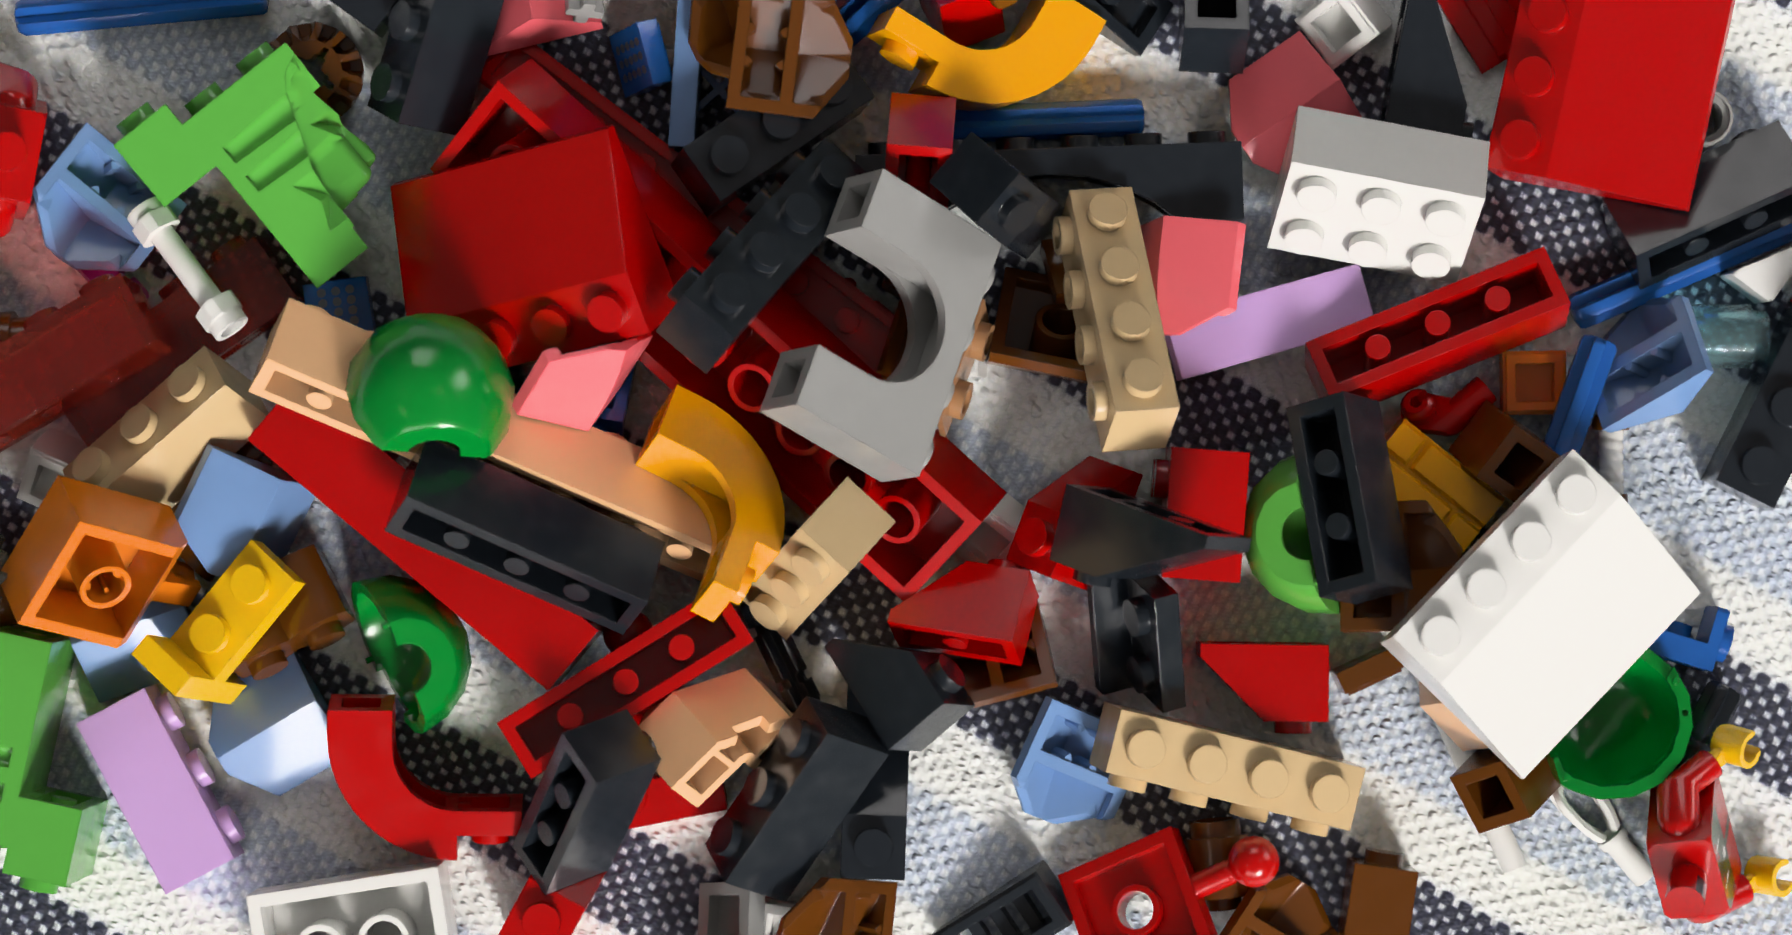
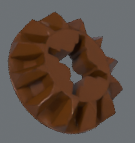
(342, 61)

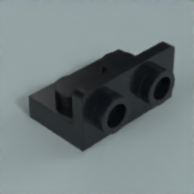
(1138, 640)

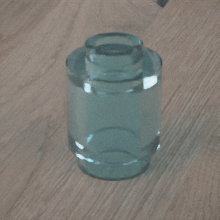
(1733, 334)

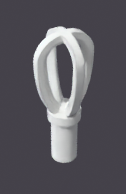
(1613, 840)

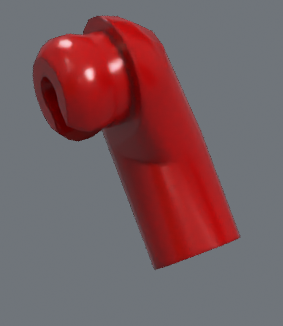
(1443, 414)

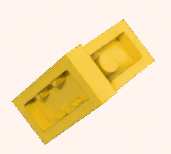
(222, 628)

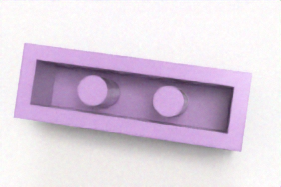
(162, 787)

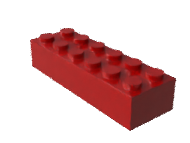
(361, 486)

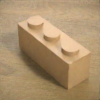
(165, 434)
(817, 558)

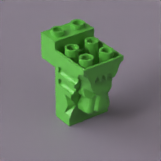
(273, 146)
(46, 829)

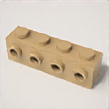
(1116, 319)
(1226, 766)

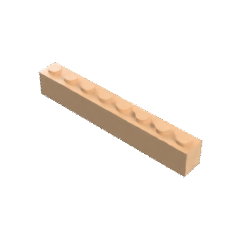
(308, 372)

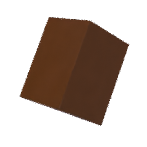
(1032, 330)

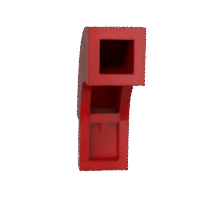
(393, 799)

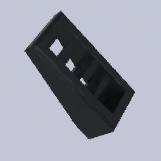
(1036, 878)

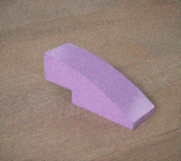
(1272, 322)

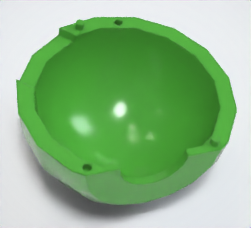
(1280, 541)

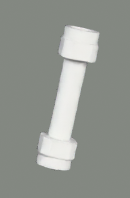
(218, 312)

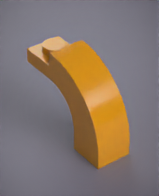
(1035, 57)
(732, 484)

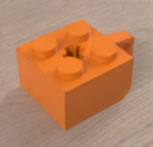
(96, 563)

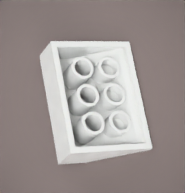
(1543, 613)

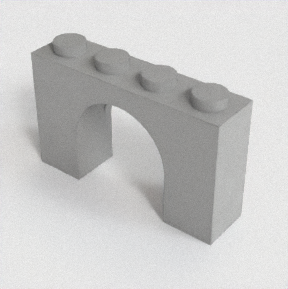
(941, 276)

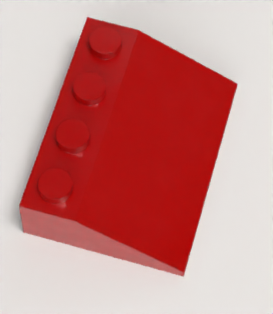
(1610, 96)
(535, 247)

